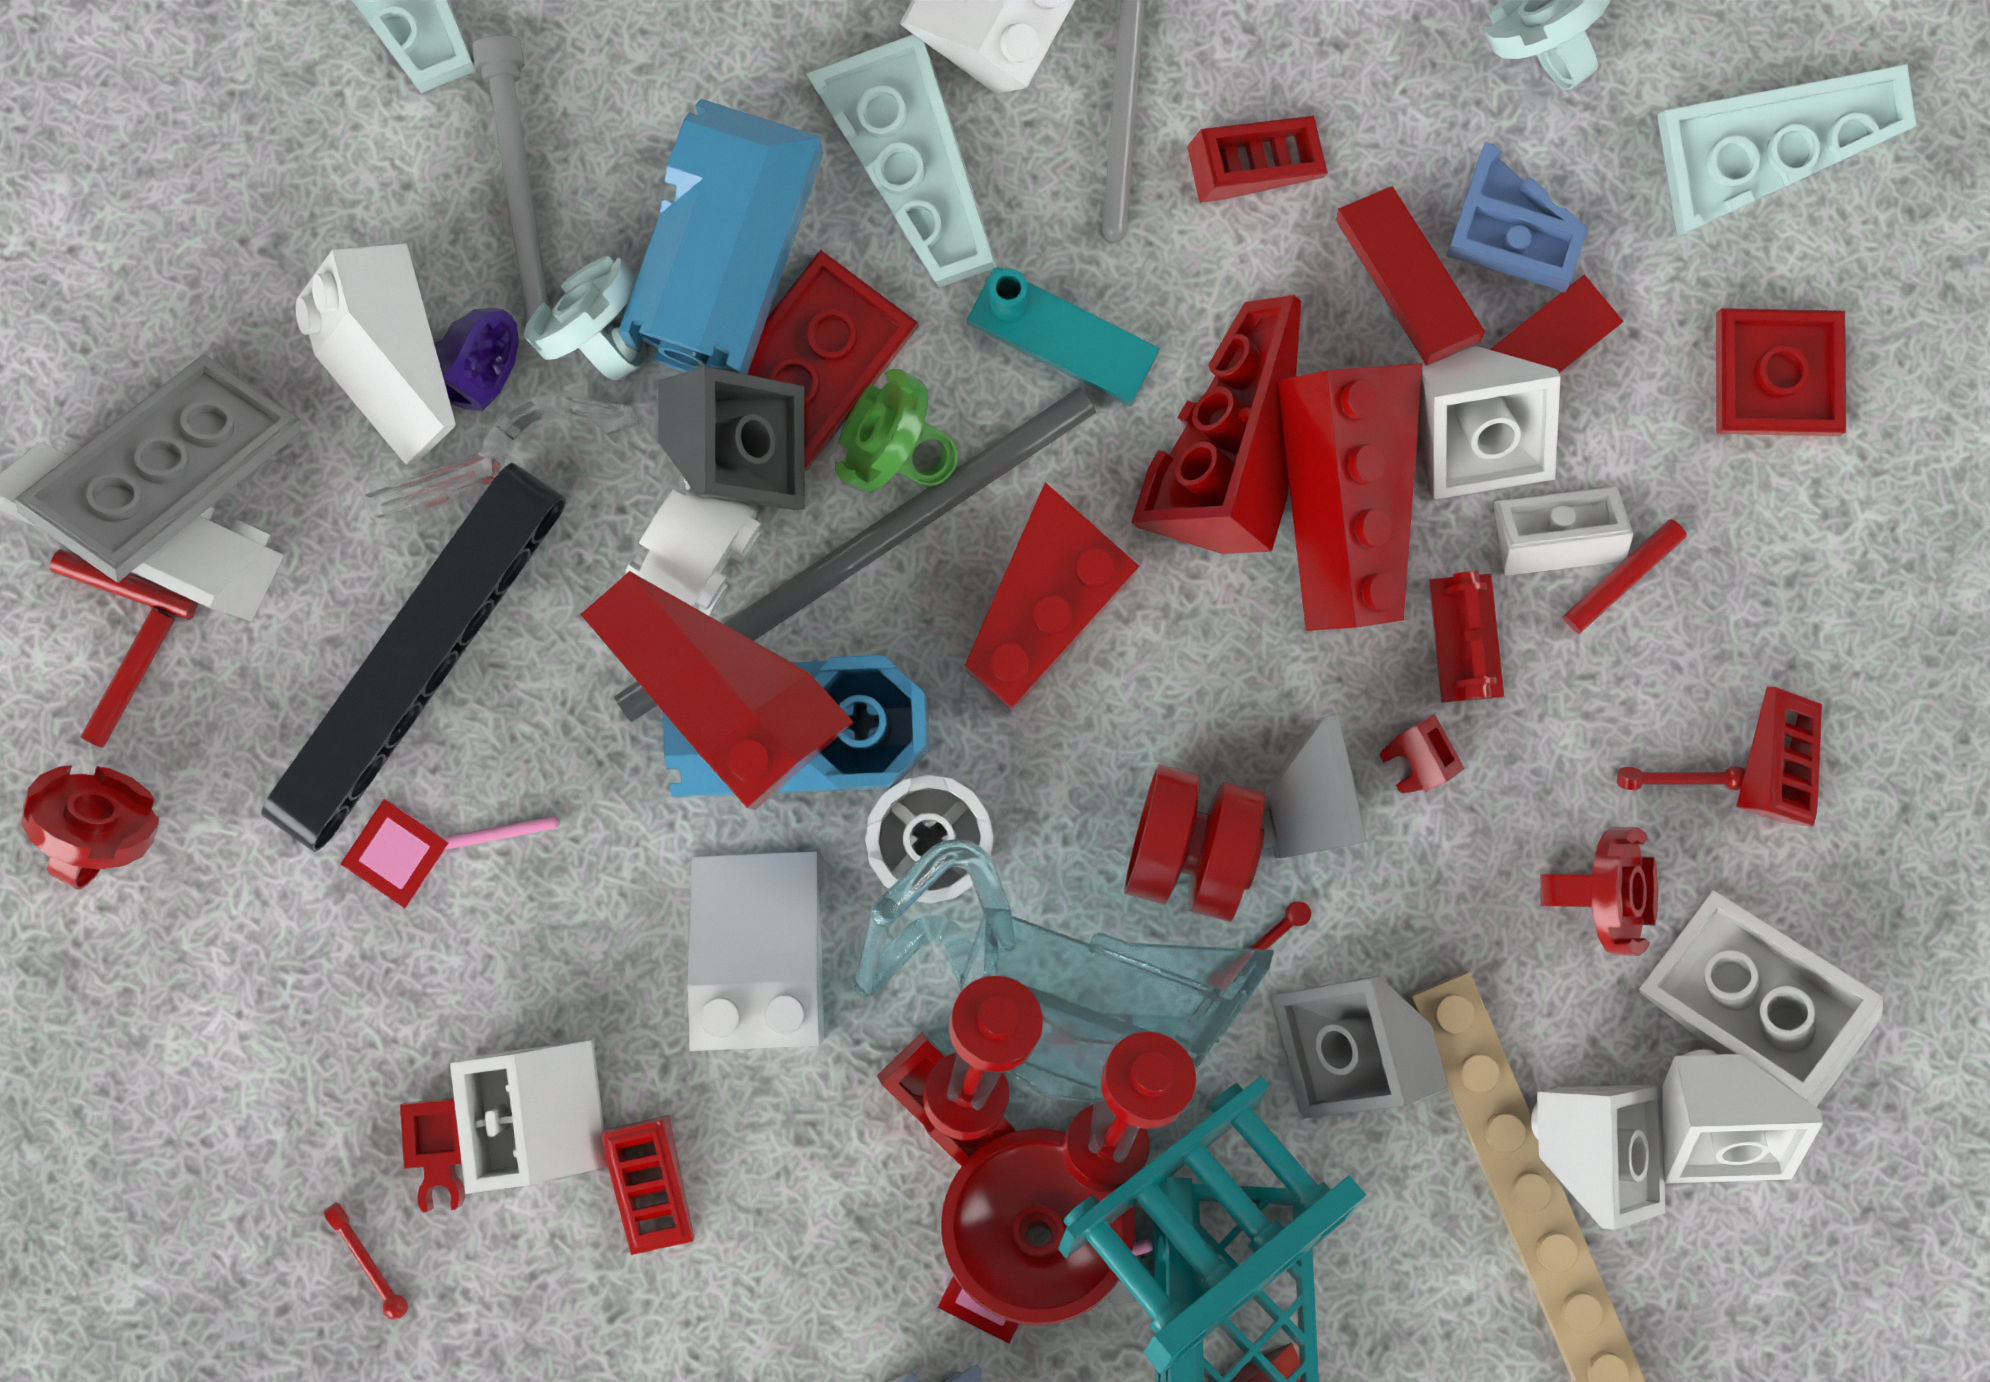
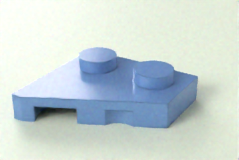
(1516, 227)

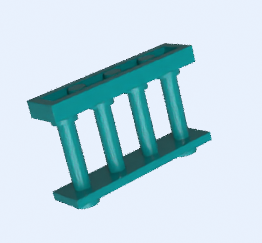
(1225, 1286)

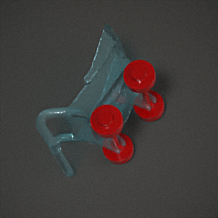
(1062, 1017)

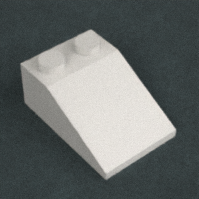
(378, 344)
(755, 952)
(1763, 998)

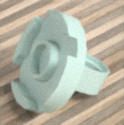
(1551, 31)
(589, 319)

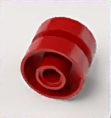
(1212, 847)

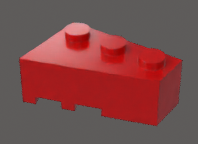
(1047, 598)

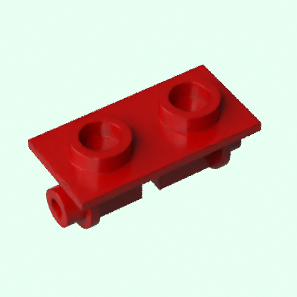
(1466, 637)

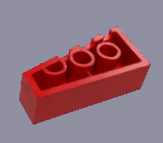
(1352, 489)

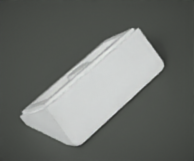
(1562, 530)

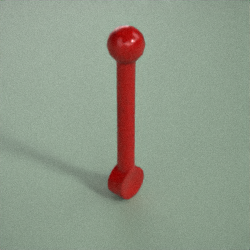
(1633, 778)
(1296, 914)
(394, 1305)

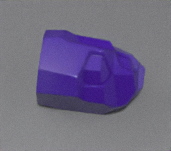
(478, 357)

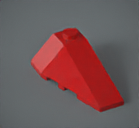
(1229, 467)
(727, 695)

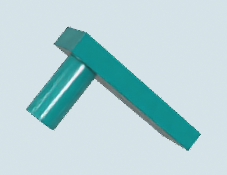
(1062, 335)

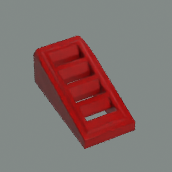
(1216, 185)
(1767, 789)
(637, 1133)

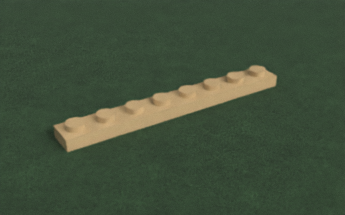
(1524, 1186)

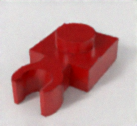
(432, 1143)

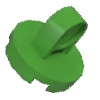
(885, 432)

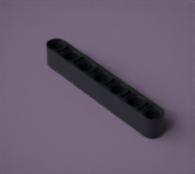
(413, 657)

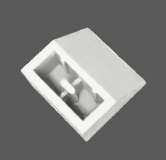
(528, 1115)

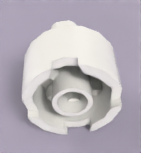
(694, 544)
(930, 802)

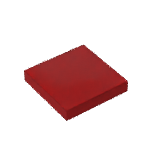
(1780, 372)

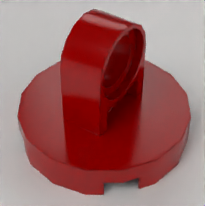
(88, 821)
(1619, 891)

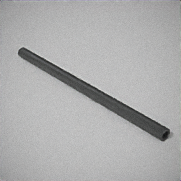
(894, 528)

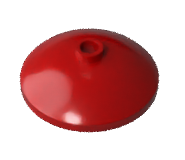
(985, 1226)

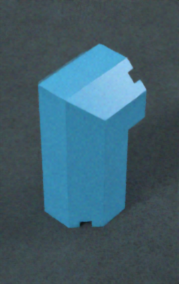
(721, 239)
(872, 753)

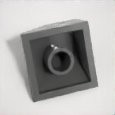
(735, 436)

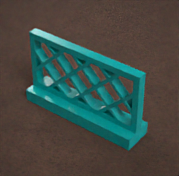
(1183, 1282)

